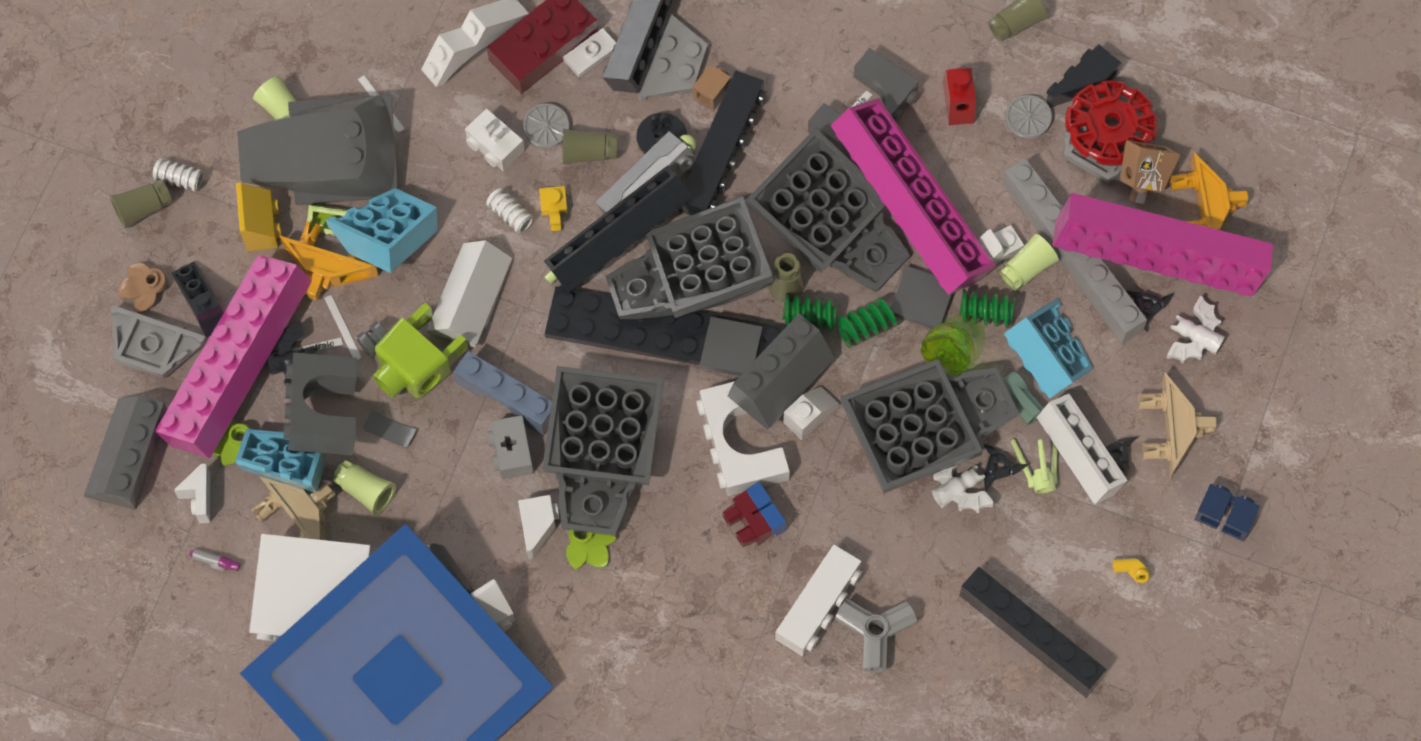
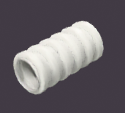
(177, 174)
(509, 210)

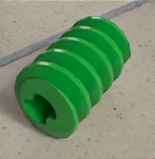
(986, 308)
(813, 312)
(865, 321)

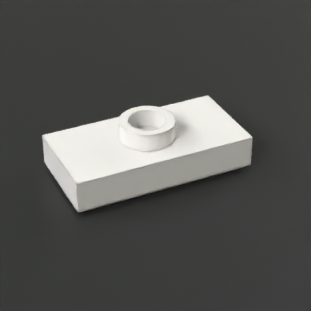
(590, 53)

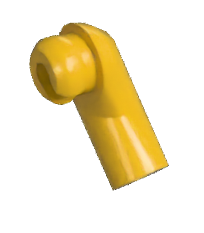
(1133, 567)

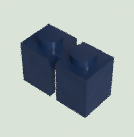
(1215, 504)

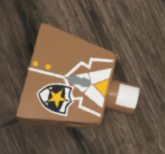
(1147, 168)

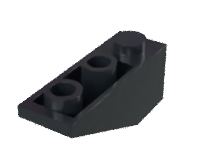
(1094, 67)
(198, 297)

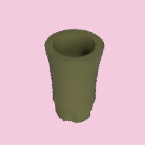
(1016, 18)
(587, 146)
(140, 202)
(787, 278)

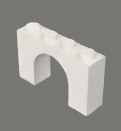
(736, 469)

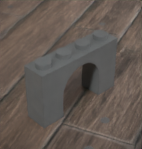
(883, 77)
(307, 428)

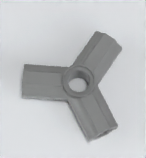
(875, 646)

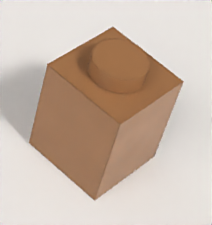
(711, 86)

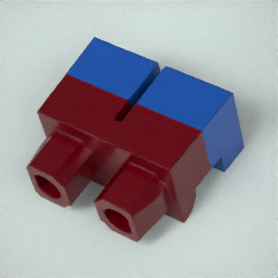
(757, 514)

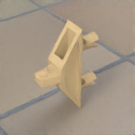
(1181, 424)
(302, 506)

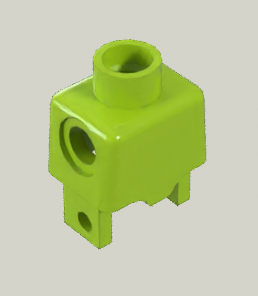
(411, 359)

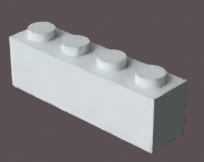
(1081, 449)
(818, 600)

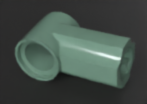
(1024, 401)

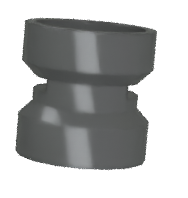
(369, 339)

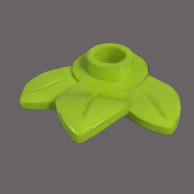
(228, 445)
(588, 550)

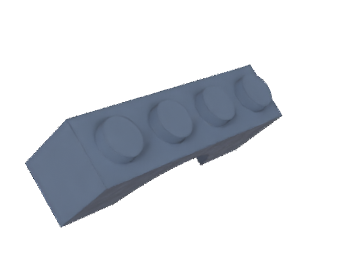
(486, 380)

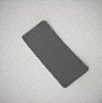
(389, 429)

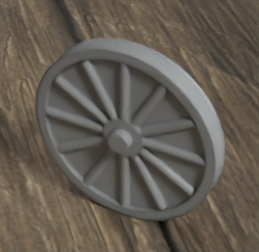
(1028, 116)
(545, 125)

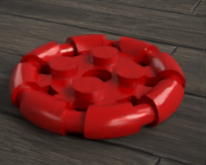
(1110, 106)

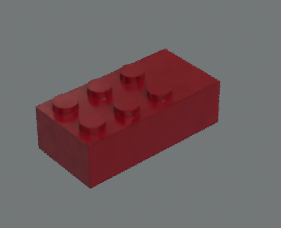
(540, 41)

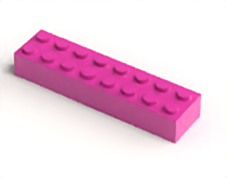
(913, 196)
(1162, 245)
(233, 356)

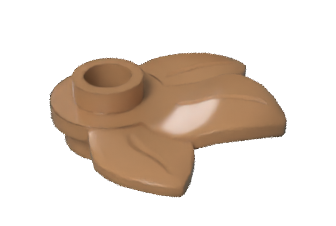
(139, 286)

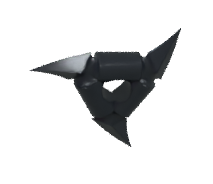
(1158, 303)
(1122, 447)
(998, 457)

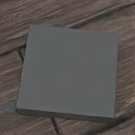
(920, 298)
(730, 346)

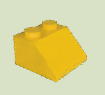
(257, 217)

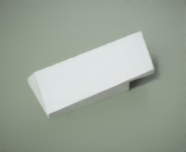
(470, 292)

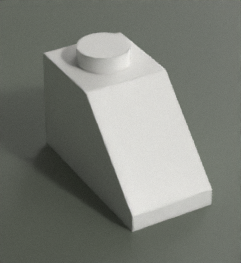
(809, 412)
(537, 522)
(494, 604)

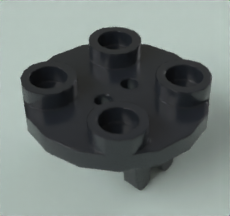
(658, 125)

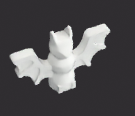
(1202, 335)
(955, 490)

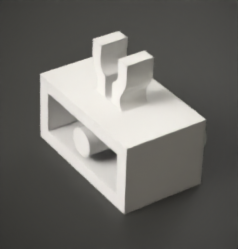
(494, 140)

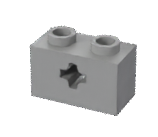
(510, 432)

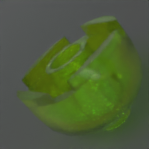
(950, 345)

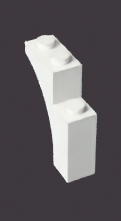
(478, 31)

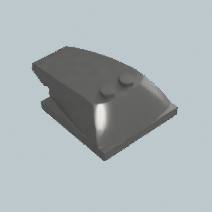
(324, 150)
(830, 213)
(693, 265)
(926, 420)
(600, 444)

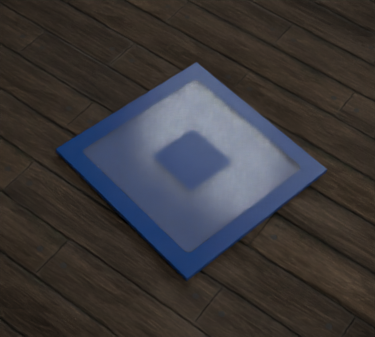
(397, 658)

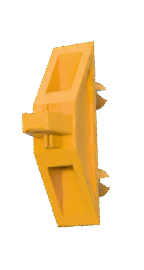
(1211, 191)
(324, 266)

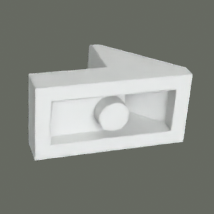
(1001, 244)
(198, 487)

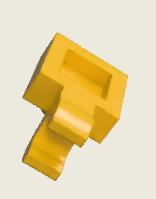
(553, 204)

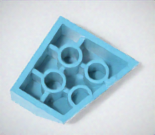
(386, 228)
(1049, 349)
(268, 456)

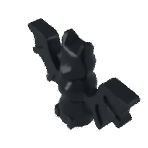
(278, 362)

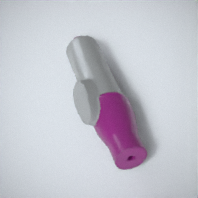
(215, 561)

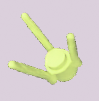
(1042, 480)

